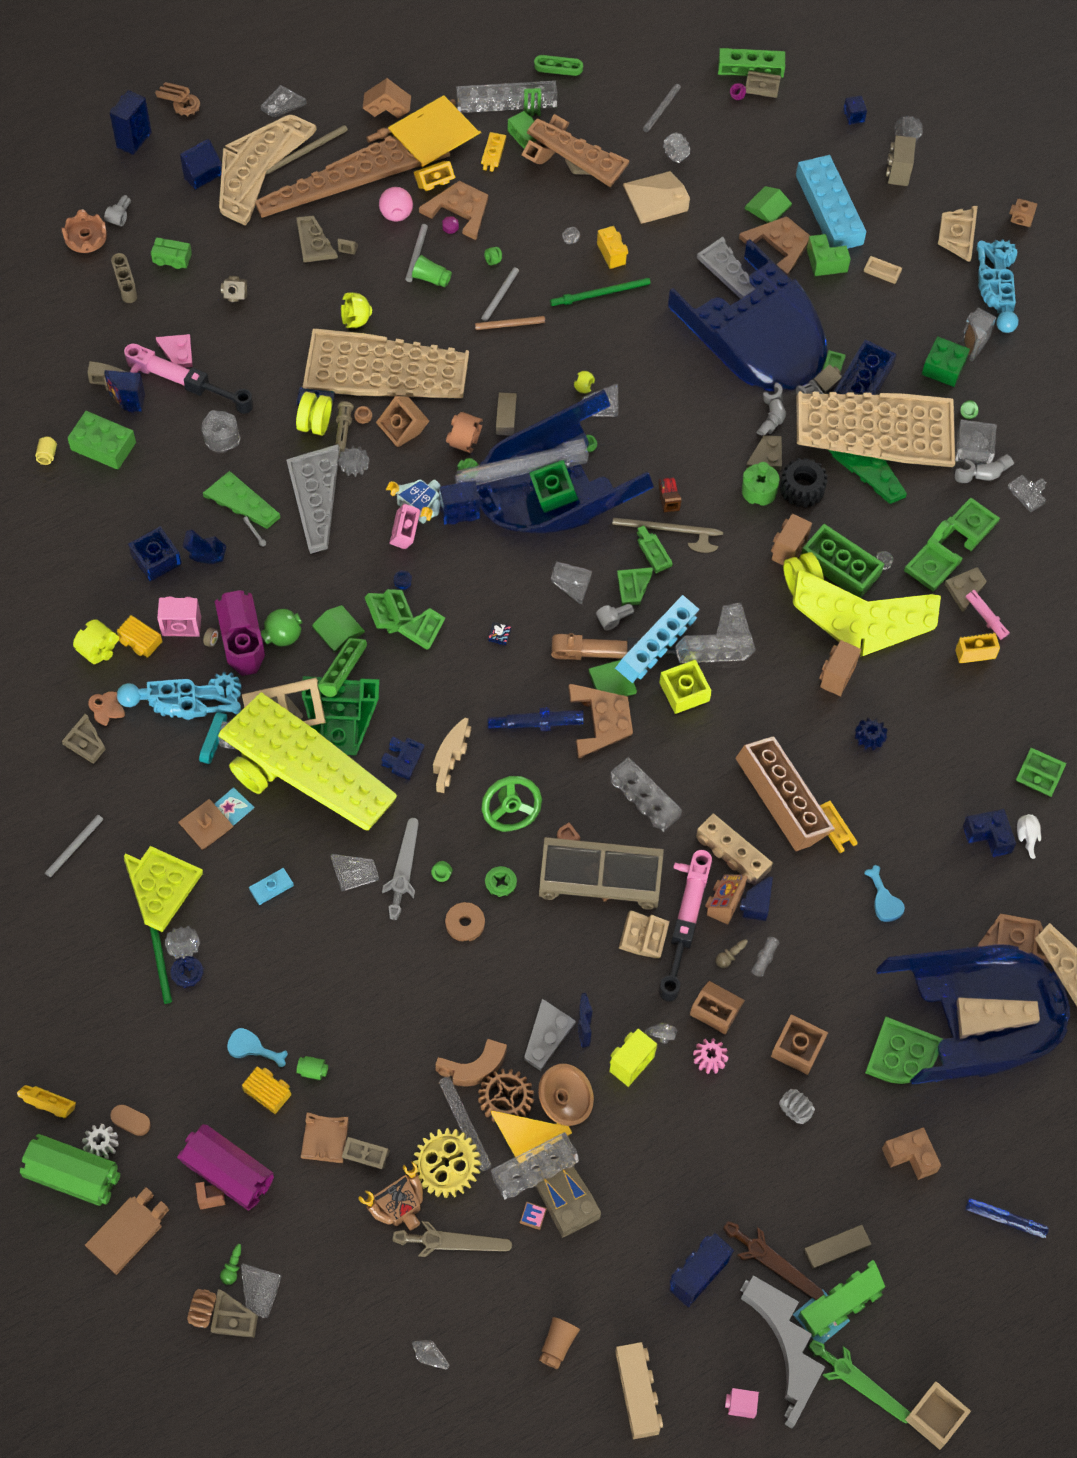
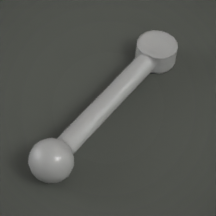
(262, 542)

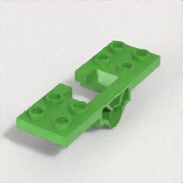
(935, 561)

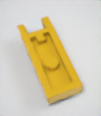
(841, 833)

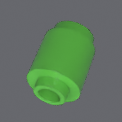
(312, 1067)

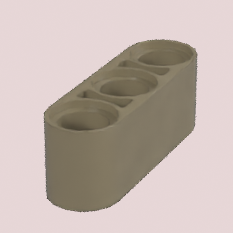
(124, 278)

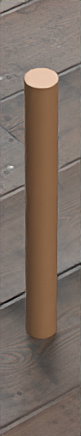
(508, 323)

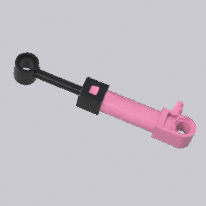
(194, 380)
(687, 917)

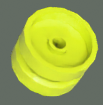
(314, 413)
(806, 563)
(251, 773)

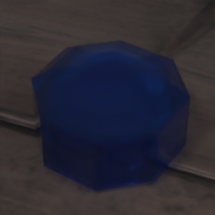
(402, 579)

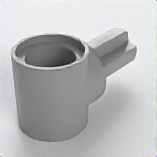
(117, 213)
(610, 617)

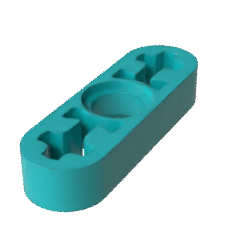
(212, 741)

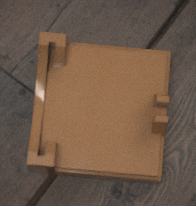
(324, 1138)

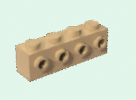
(733, 849)

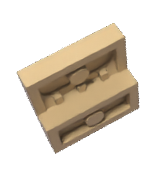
(644, 935)

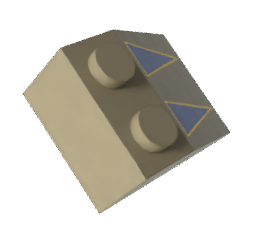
(568, 1201)

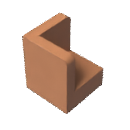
(209, 1196)

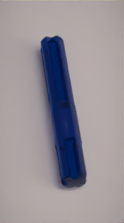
(1007, 1218)

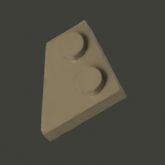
(768, 451)

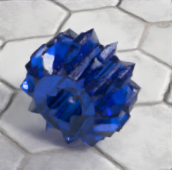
(871, 733)

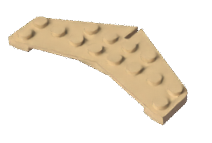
(250, 157)

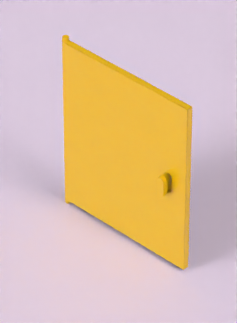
(433, 130)

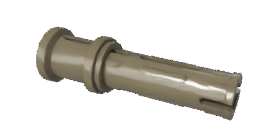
(343, 420)

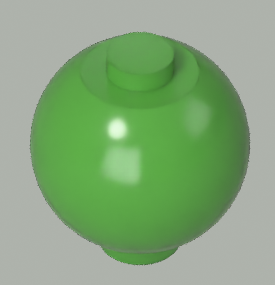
(281, 627)

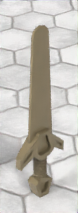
(436, 1239)

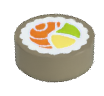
(211, 637)

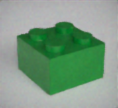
(945, 361)
(553, 486)

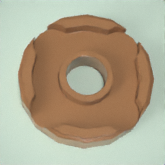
(468, 911)

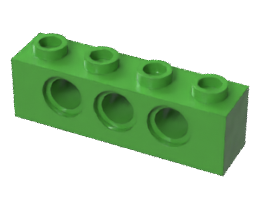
(741, 61)

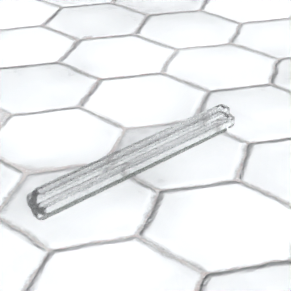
(464, 1120)

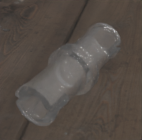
(765, 956)

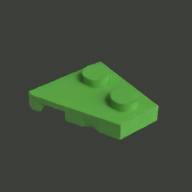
(633, 584)
(423, 628)

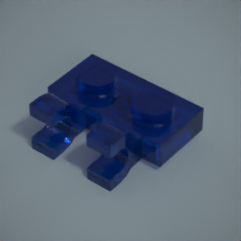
(408, 757)

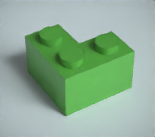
(826, 259)

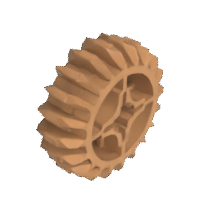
(520, 1087)

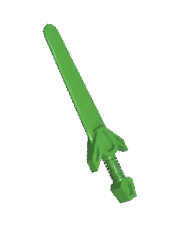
(846, 1371)

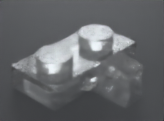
(1028, 492)

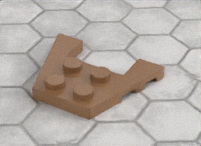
(463, 201)
(784, 237)
(609, 716)

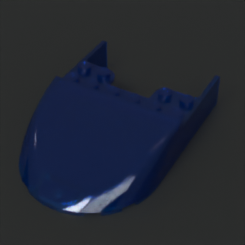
(766, 334)
(514, 501)
(987, 973)

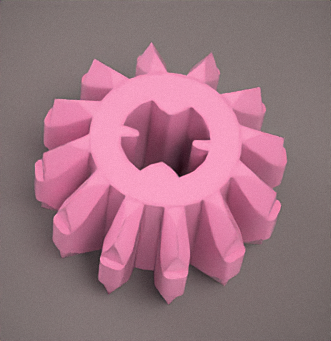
(710, 1063)

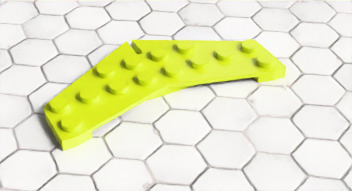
(853, 619)

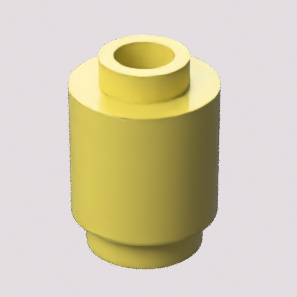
(45, 450)

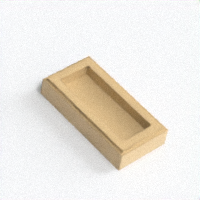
(883, 269)

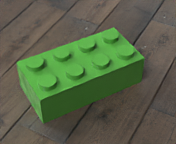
(844, 561)

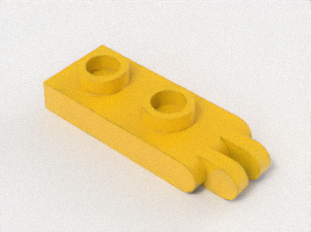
(493, 151)
(46, 1101)

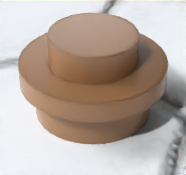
(363, 415)

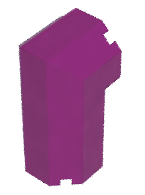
(240, 632)

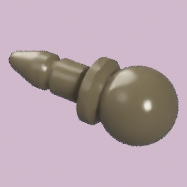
(724, 959)

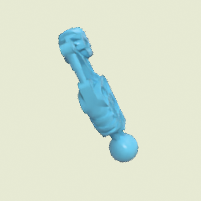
(998, 283)
(175, 702)

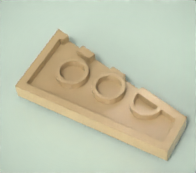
(988, 1015)

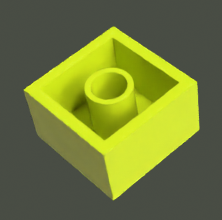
(685, 686)
(632, 1057)

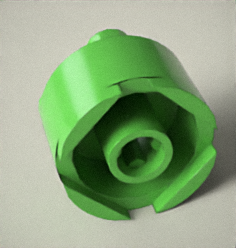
(760, 484)

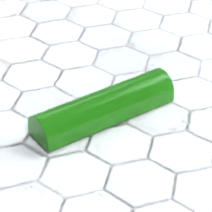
(342, 666)

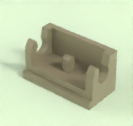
(365, 1153)

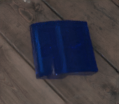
(584, 1021)

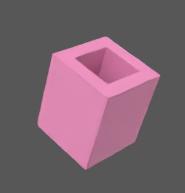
(742, 1403)

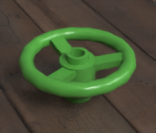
(511, 803)

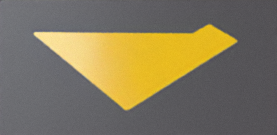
(525, 1133)

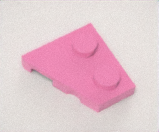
(177, 349)

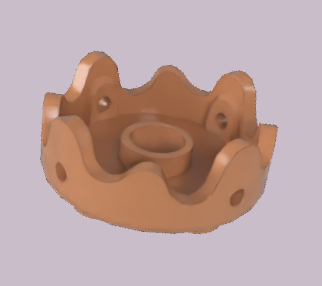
(84, 224)

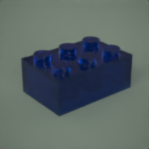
(130, 122)
(700, 1269)

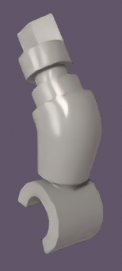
(776, 411)
(983, 471)

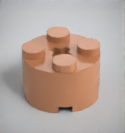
(464, 432)

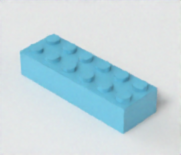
(830, 202)

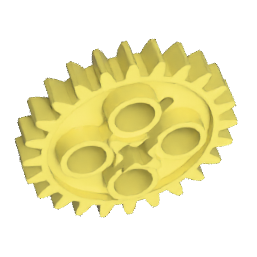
(455, 1179)

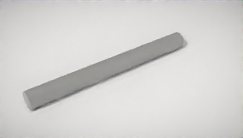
(417, 250)
(500, 294)
(73, 846)

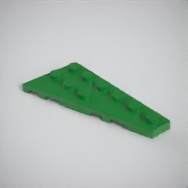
(875, 473)

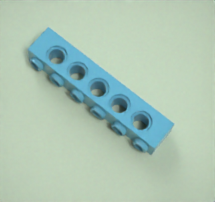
(657, 639)

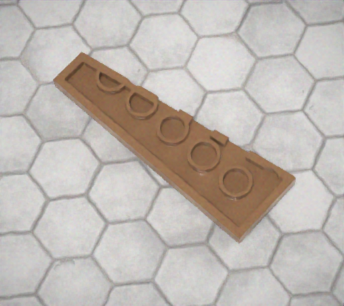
(592, 159)

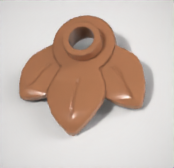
(108, 709)

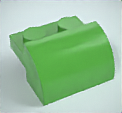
(389, 609)

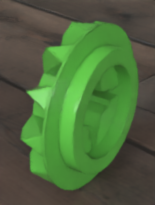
(500, 873)

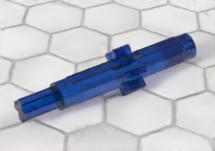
(543, 719)

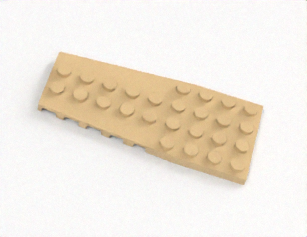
(382, 367)
(879, 426)

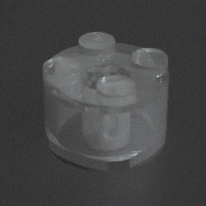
(220, 431)

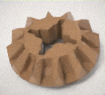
(189, 99)

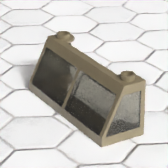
(601, 871)

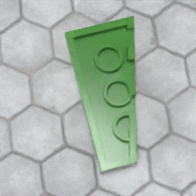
(234, 494)

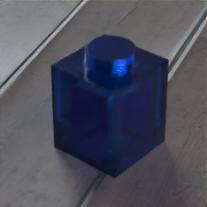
(855, 110)

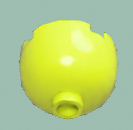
(355, 311)

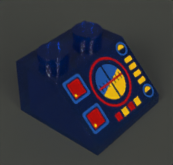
(126, 389)

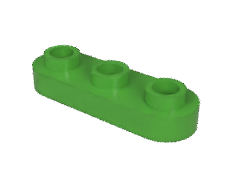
(558, 65)

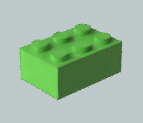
(101, 440)

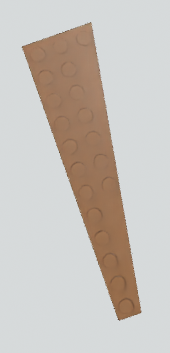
(357, 169)

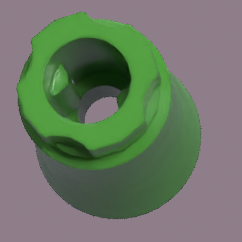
(431, 272)

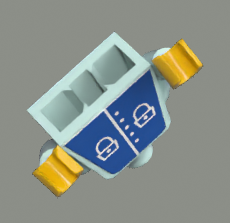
(418, 495)

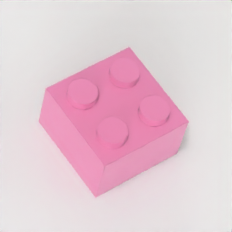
(179, 616)

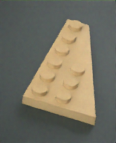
(1062, 957)

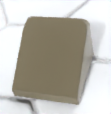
(347, 246)

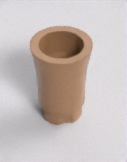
(558, 1342)

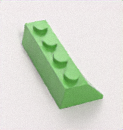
(843, 1301)

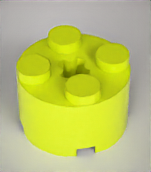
(95, 642)

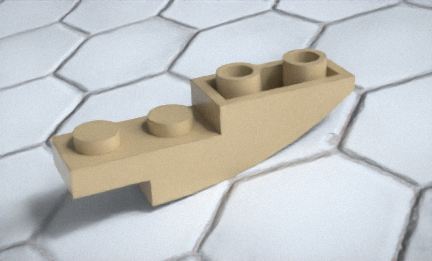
(449, 751)

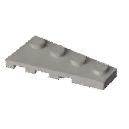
(723, 264)

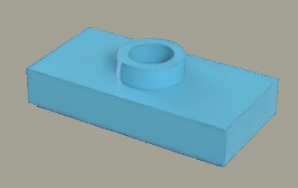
(271, 886)

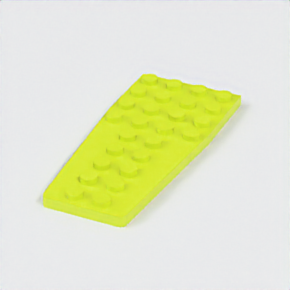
(307, 761)

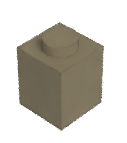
(828, 378)

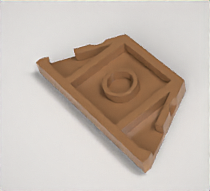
(1015, 932)

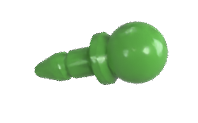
(229, 1274)

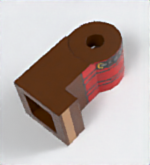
(669, 494)

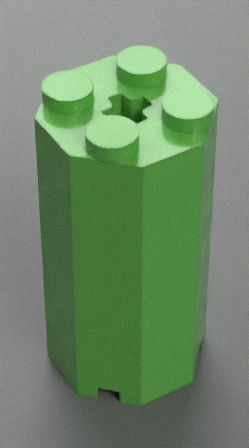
(70, 1170)

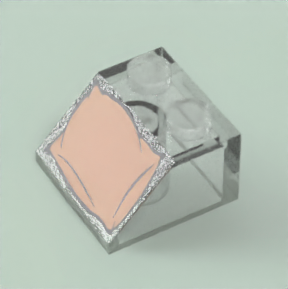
(977, 331)

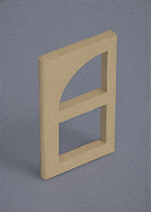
(281, 692)

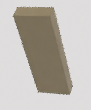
(837, 1247)

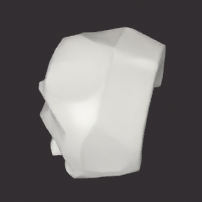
(1029, 828)

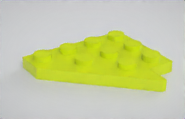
(160, 885)

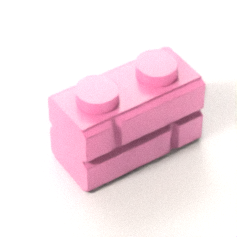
(404, 526)

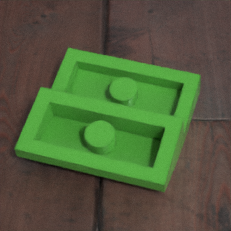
(1041, 772)

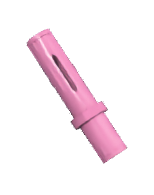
(986, 613)

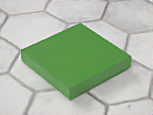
(611, 680)

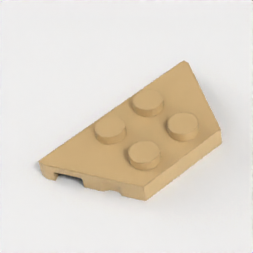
(958, 231)

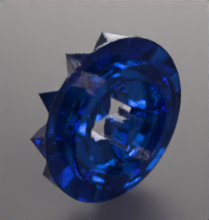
(191, 964)

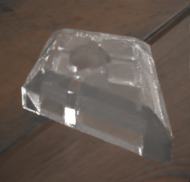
(664, 1031)
(429, 1354)

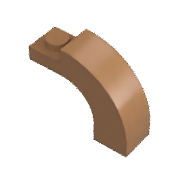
(538, 151)
(477, 1071)

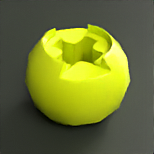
(584, 382)

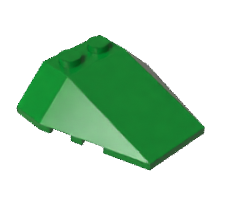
(345, 713)

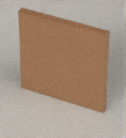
(205, 824)

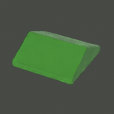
(769, 204)
(336, 627)

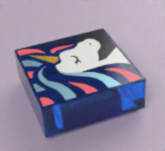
(499, 633)

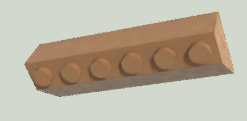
(784, 793)

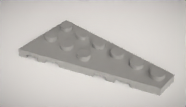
(314, 488)

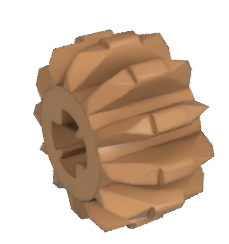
(201, 1308)

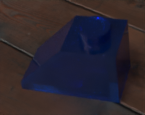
(757, 901)

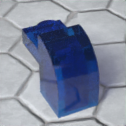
(204, 550)

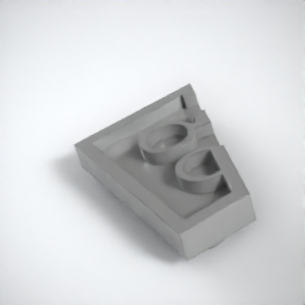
(547, 1034)

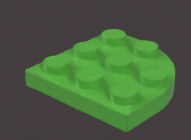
(902, 1052)

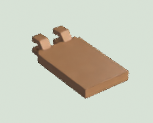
(127, 1231)

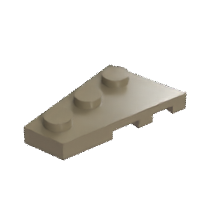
(313, 241)

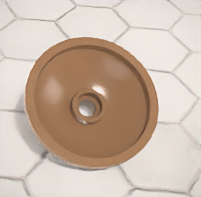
(574, 1094)

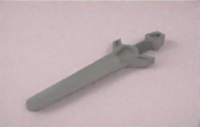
(401, 878)

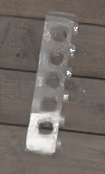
(504, 96)

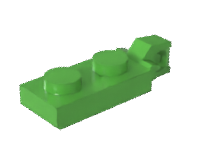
(653, 550)

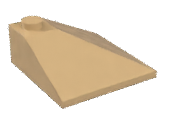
(657, 196)

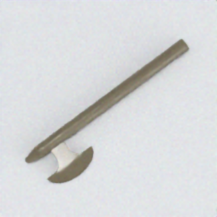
(308, 148)
(701, 546)

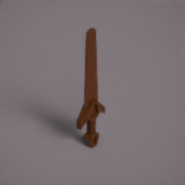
(763, 1253)

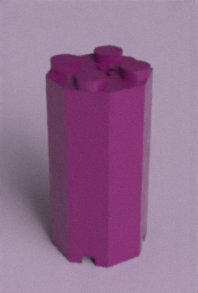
(226, 1166)

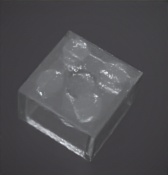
(975, 442)

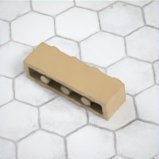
(637, 1390)

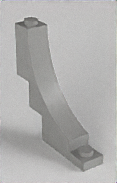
(801, 1370)

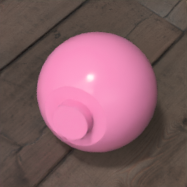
(395, 204)

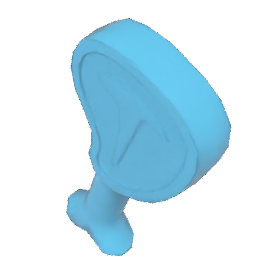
(886, 906)
(246, 1043)

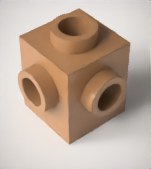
(1023, 212)

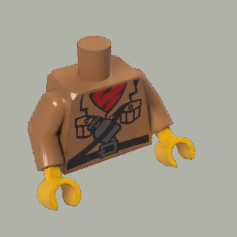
(398, 1201)

